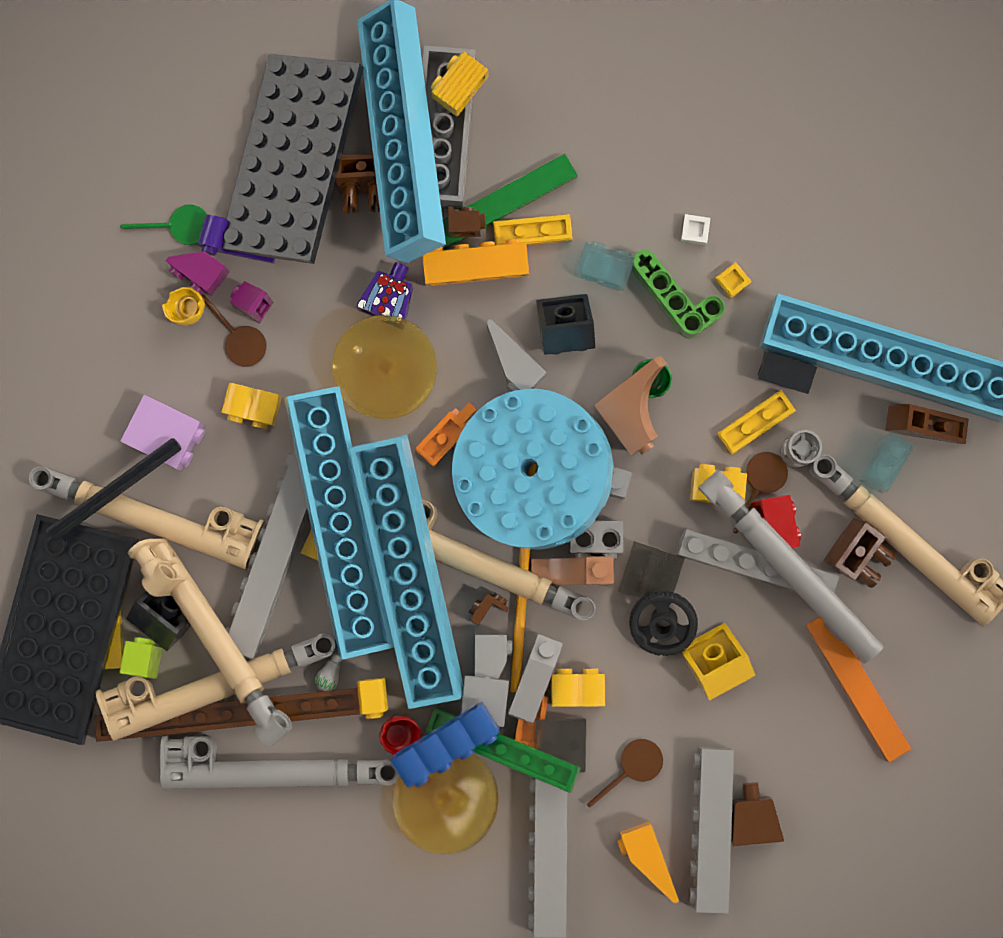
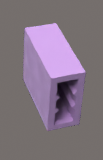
(156, 424)

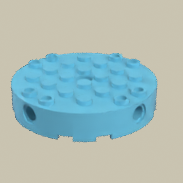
(495, 460)

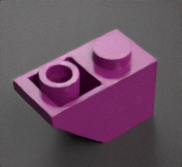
(200, 269)

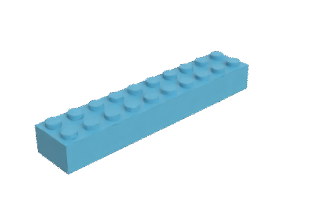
(400, 132)
(885, 356)
(338, 522)
(407, 571)

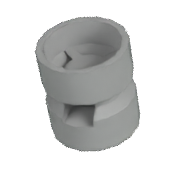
(801, 449)

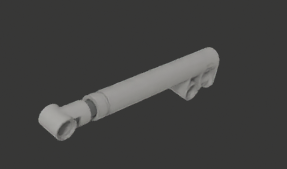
(793, 569)
(190, 770)

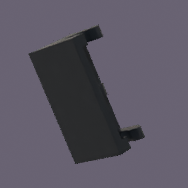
(786, 372)

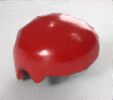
(398, 733)

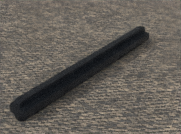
(114, 489)

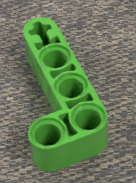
(673, 291)

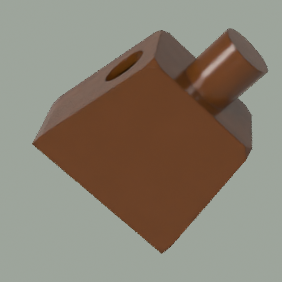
(754, 818)

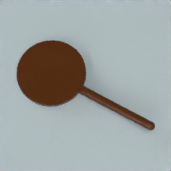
(244, 344)
(766, 475)
(640, 761)

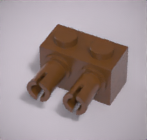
(355, 177)
(855, 550)

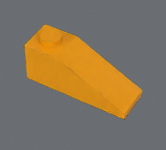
(644, 852)

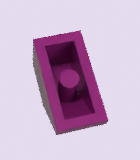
(251, 301)

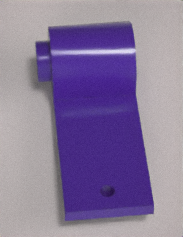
(212, 238)

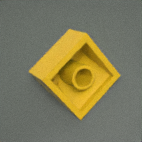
(718, 661)

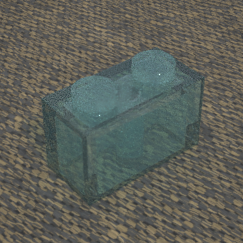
(605, 266)
(886, 462)

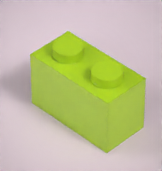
(141, 658)

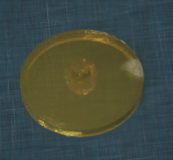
(384, 366)
(450, 808)

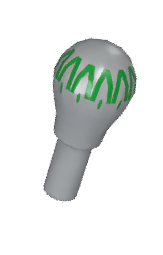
(328, 676)

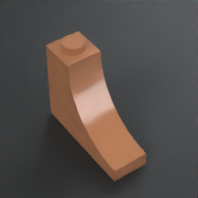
(627, 409)
(575, 570)

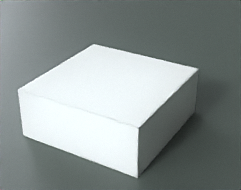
(695, 229)

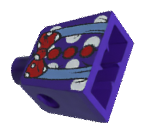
(387, 293)

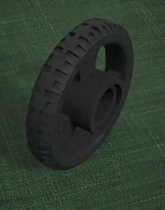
(661, 601)

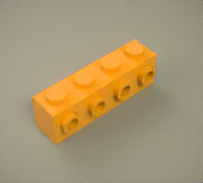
(476, 264)

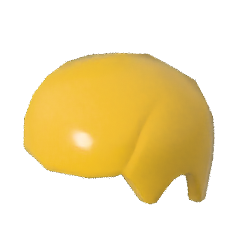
(184, 306)

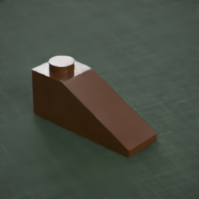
(926, 423)

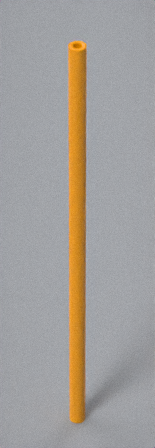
(520, 615)

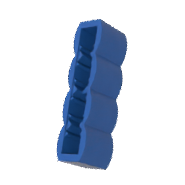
(445, 744)

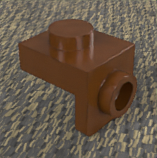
(480, 608)

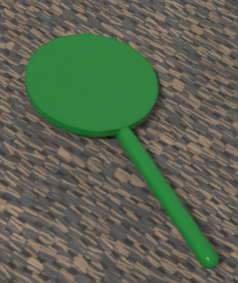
(184, 224)

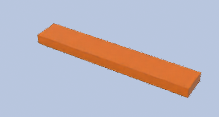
(860, 691)

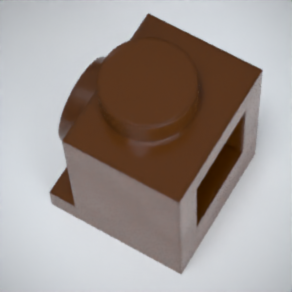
(465, 222)

